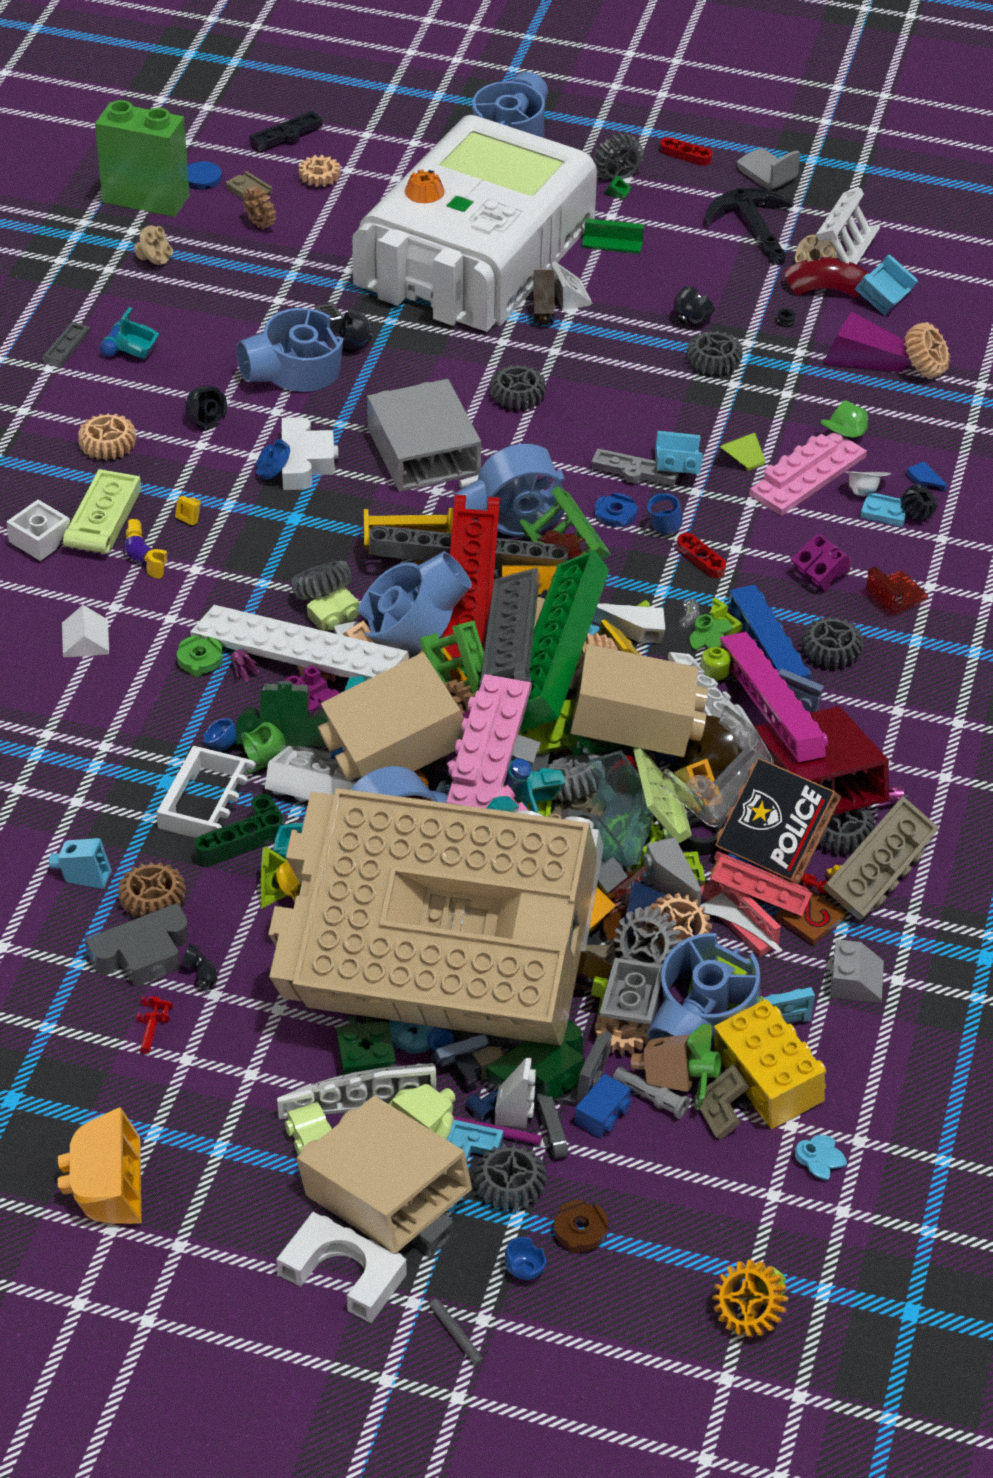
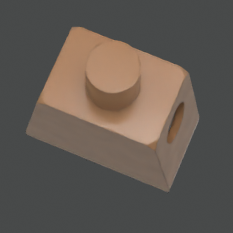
(666, 1062)

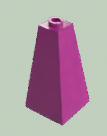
(867, 347)

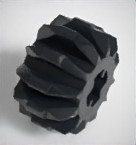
(919, 502)

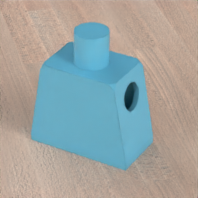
(83, 862)

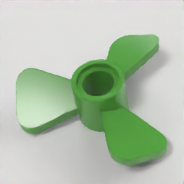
(703, 1060)

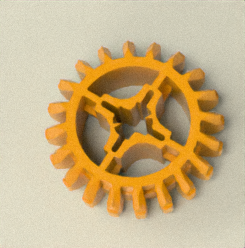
(750, 1309)

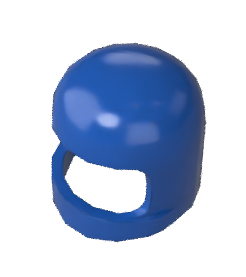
(668, 520)

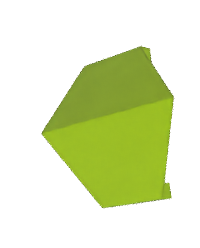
(746, 451)
(270, 887)

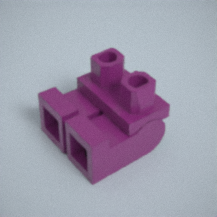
(821, 562)
(318, 687)

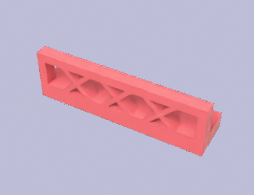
(760, 884)
(747, 906)

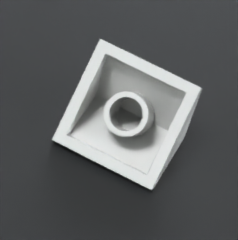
(569, 289)
(85, 634)

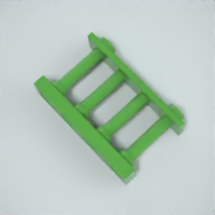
(573, 517)
(470, 649)

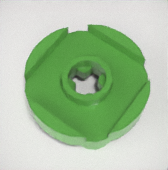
(201, 664)

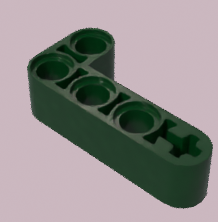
(242, 835)

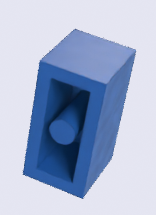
(603, 1106)

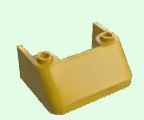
(433, 523)

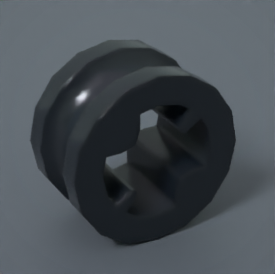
(786, 317)

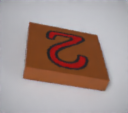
(817, 920)

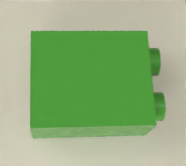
(142, 158)

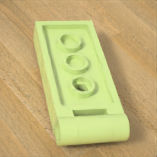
(103, 511)

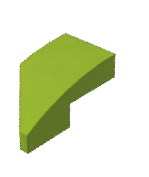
(720, 611)
(599, 989)

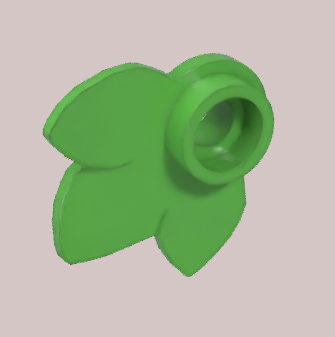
(709, 631)

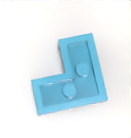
(474, 1137)

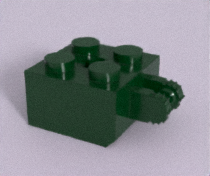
(364, 1046)

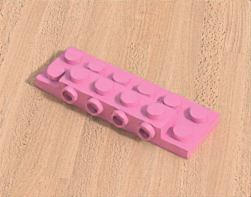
(806, 471)
(487, 741)

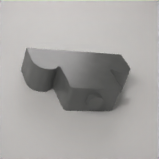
(142, 946)

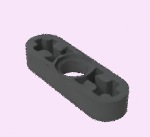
(552, 1123)

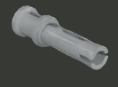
(660, 1096)

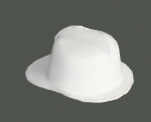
(865, 482)

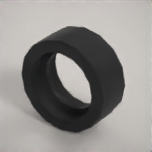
(701, 845)

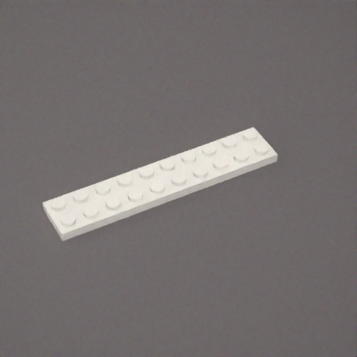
(297, 643)

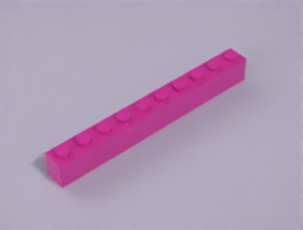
(774, 698)

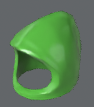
(848, 420)
(263, 751)

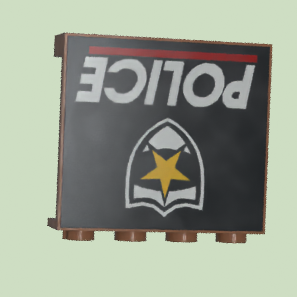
(777, 820)

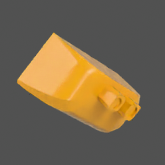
(105, 1169)

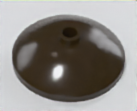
(716, 745)

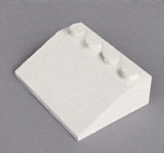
(303, 771)

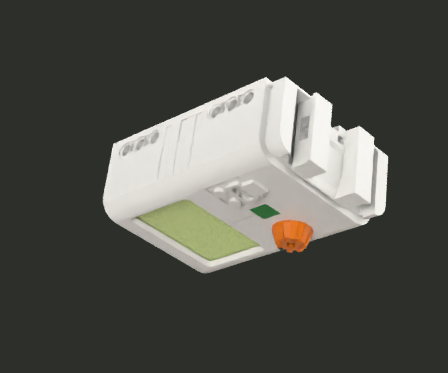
(476, 222)

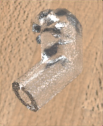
(693, 613)

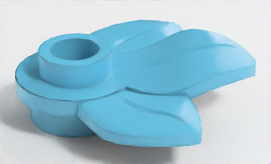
(820, 1155)

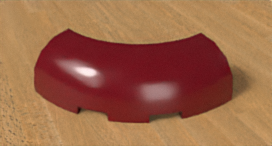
(824, 274)

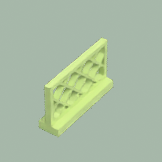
(661, 803)

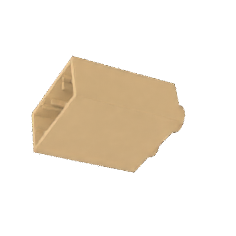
(638, 701)
(392, 720)
(384, 1173)

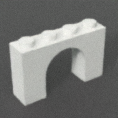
(323, 1239)

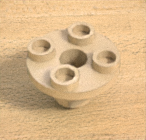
(153, 245)
(813, 249)

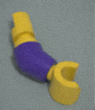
(141, 552)

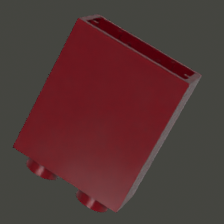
(850, 765)

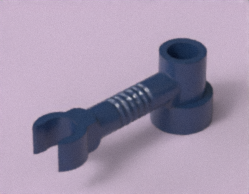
(482, 1107)

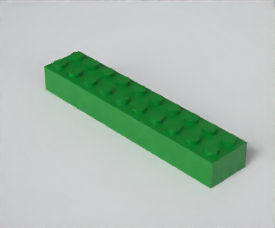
(562, 634)

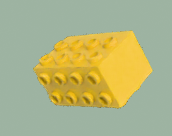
(773, 1062)

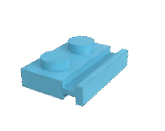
(883, 509)

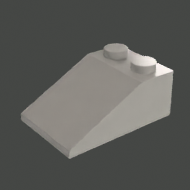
(670, 871)
(633, 991)

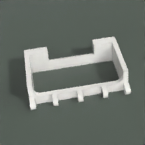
(198, 759)

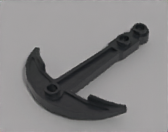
(744, 201)

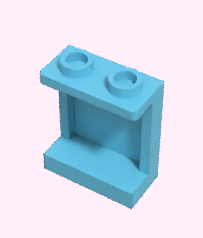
(886, 285)
(678, 452)

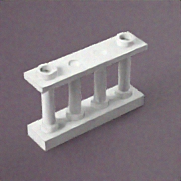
(836, 224)

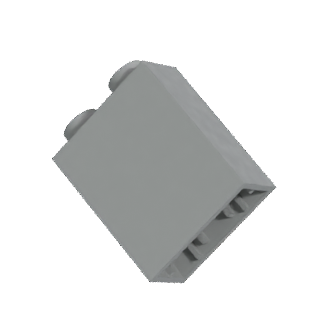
(424, 435)

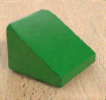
(617, 188)

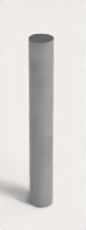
(456, 1332)

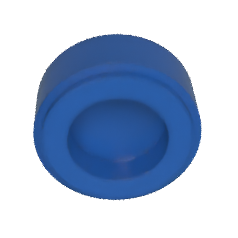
(439, 1038)

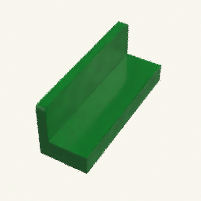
(613, 236)

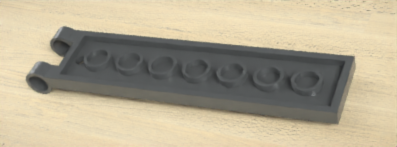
(511, 626)

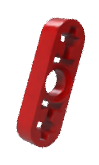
(676, 148)
(712, 564)

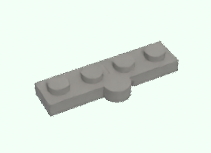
(632, 467)

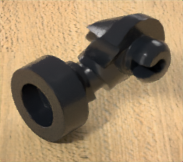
(206, 969)

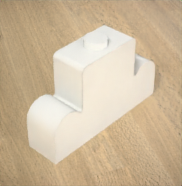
(309, 453)

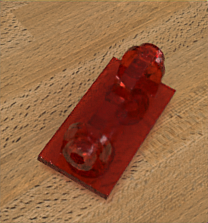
(569, 541)

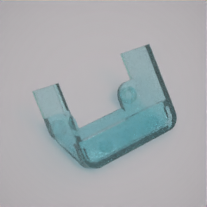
(626, 812)

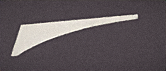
(725, 908)

